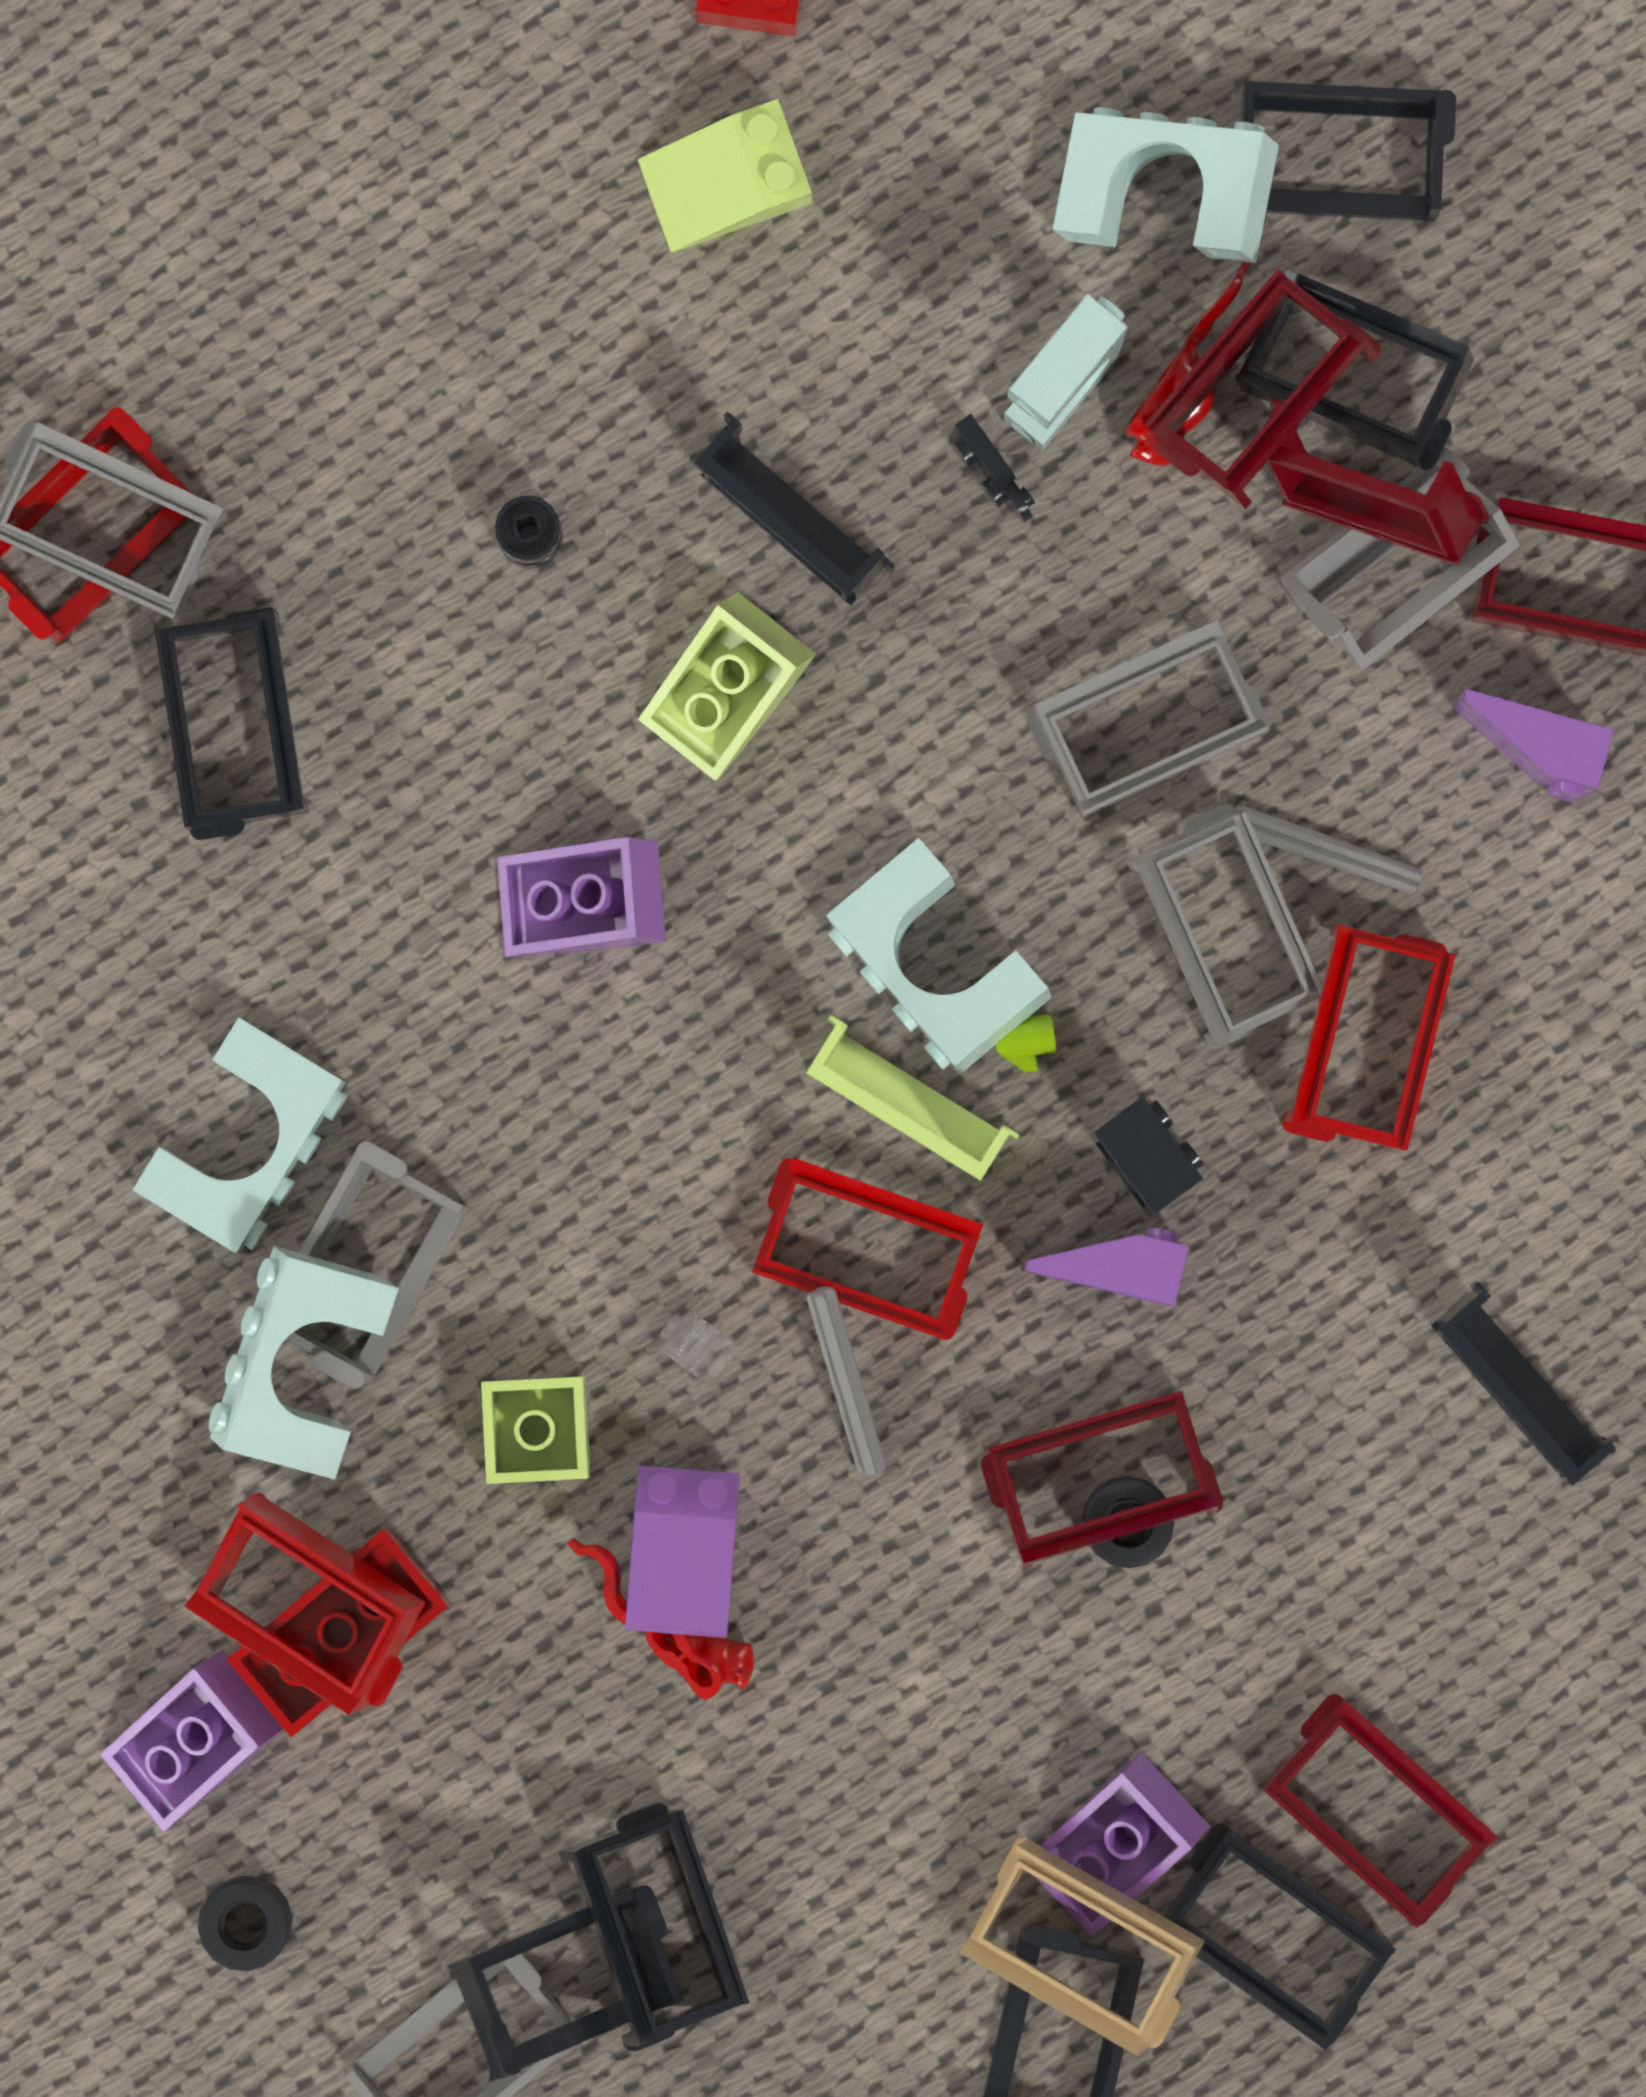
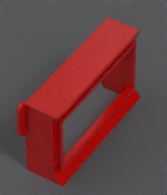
(46, 493)
(1302, 1118)
(883, 1201)
(335, 1565)

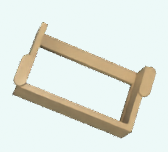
(1108, 1902)

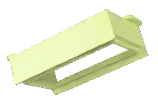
(907, 1103)

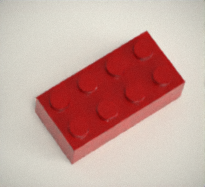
(335, 1632)

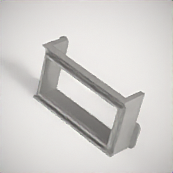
(20, 459)
(1353, 553)
(1053, 746)
(1197, 833)
(364, 1160)
(362, 2071)

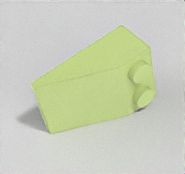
(726, 177)
(726, 685)

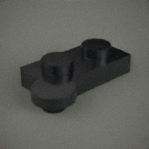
(975, 447)

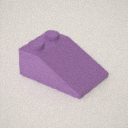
(1546, 746)
(581, 898)
(1130, 1266)
(682, 1551)
(191, 1740)
(1126, 1836)

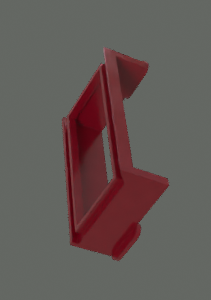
(1219, 361)
(1428, 523)
(1552, 624)
(1002, 1495)
(1316, 1730)

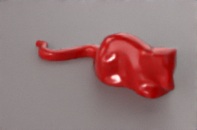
(1172, 377)
(700, 1660)

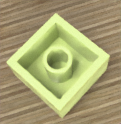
(535, 1429)

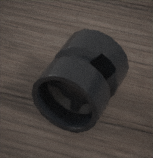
(529, 531)

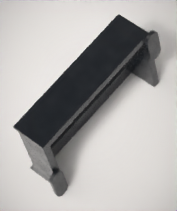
(1433, 105)
(1433, 429)
(788, 516)
(232, 820)
(1520, 1388)
(585, 1858)
(1205, 1864)
(642, 1928)
(1017, 2000)

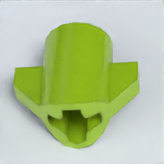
(1027, 1040)

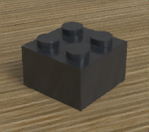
(1148, 1155)

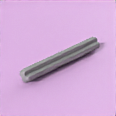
(1334, 852)
(846, 1381)

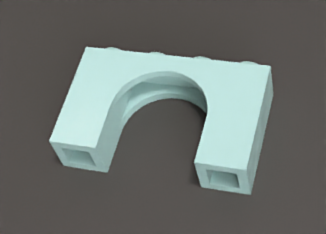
(1112, 149)
(1066, 370)
(956, 1024)
(235, 1208)
(292, 1295)

